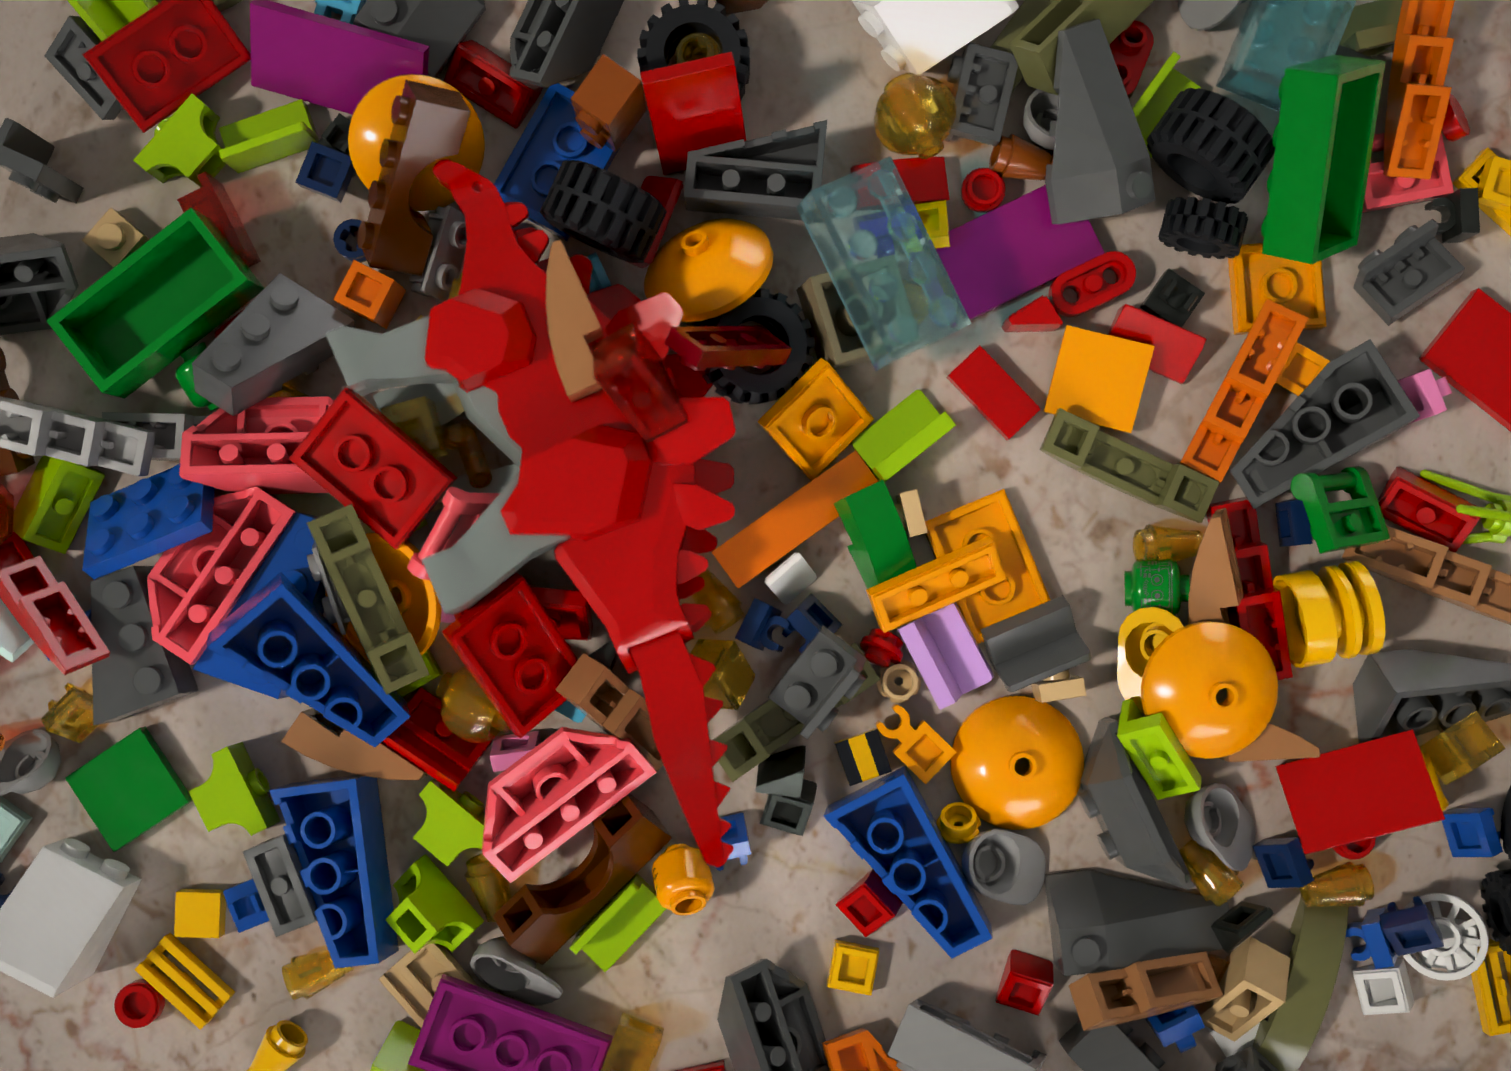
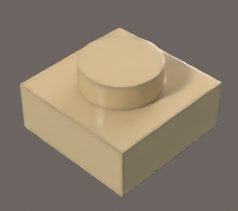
(114, 237)
(911, 513)
(1059, 687)

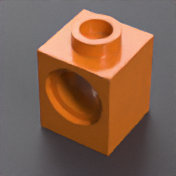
(370, 294)

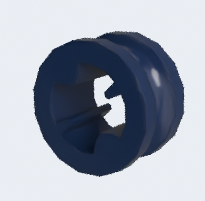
(340, 235)

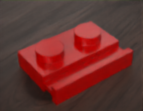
(431, 745)

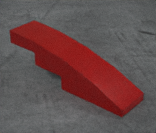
(1261, 605)
(47, 609)

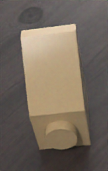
(1250, 989)

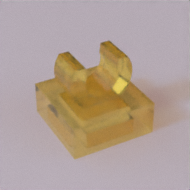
(71, 715)

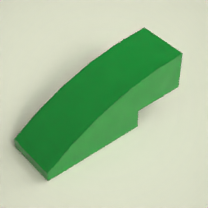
(877, 534)

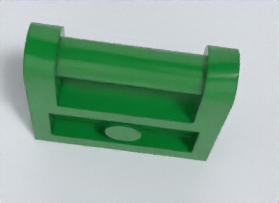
(1344, 522)

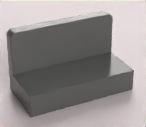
(1035, 644)
(280, 885)

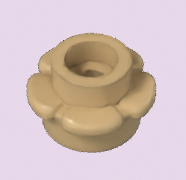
(903, 692)

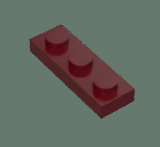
(727, 347)

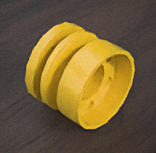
(1331, 613)

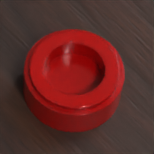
(1455, 121)
(138, 1004)

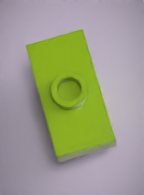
(184, 144)
(235, 793)
(451, 822)
(431, 909)

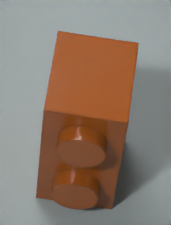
(608, 104)

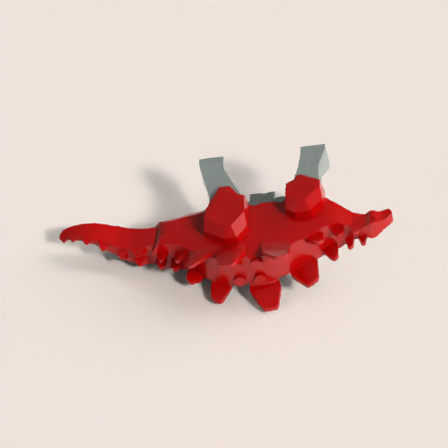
(583, 478)

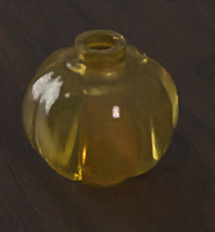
(915, 115)
(468, 709)

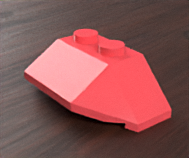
(253, 446)
(205, 577)
(556, 795)

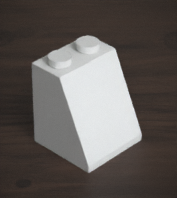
(927, 31)
(63, 916)

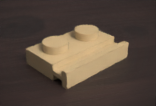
(416, 978)

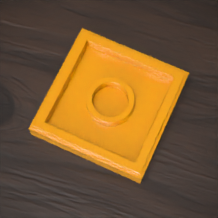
(1281, 280)
(1099, 378)
(816, 419)

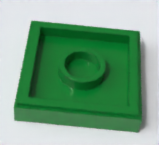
(129, 789)

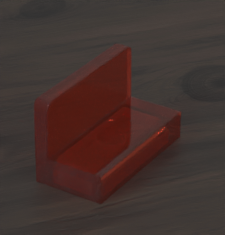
(215, 204)

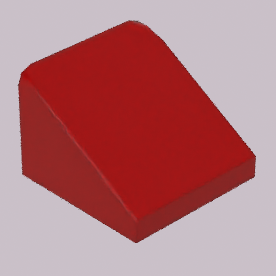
(1034, 317)
(869, 903)
(1025, 982)

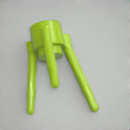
(1495, 515)

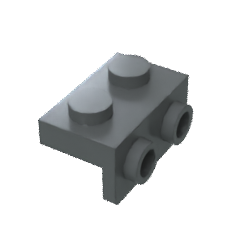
(27, 160)
(1406, 272)

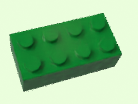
(1321, 157)
(155, 304)

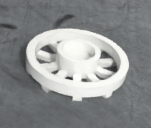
(1452, 939)

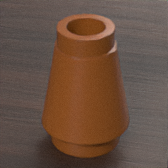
(1019, 159)

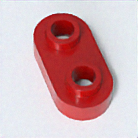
(1132, 56)
(1090, 285)

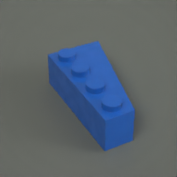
(290, 558)
(297, 650)
(904, 846)
(344, 863)

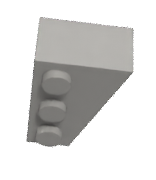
(944, 1042)

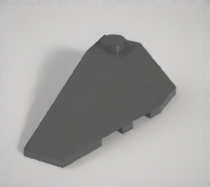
(1098, 145)
(1335, 417)
(1426, 692)
(1116, 921)

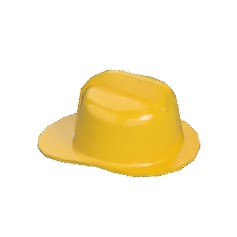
(1136, 642)

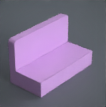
(946, 654)

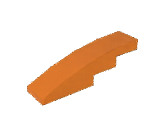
(1417, 88)
(1244, 390)
(792, 520)

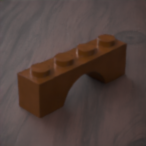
(425, 128)
(548, 915)

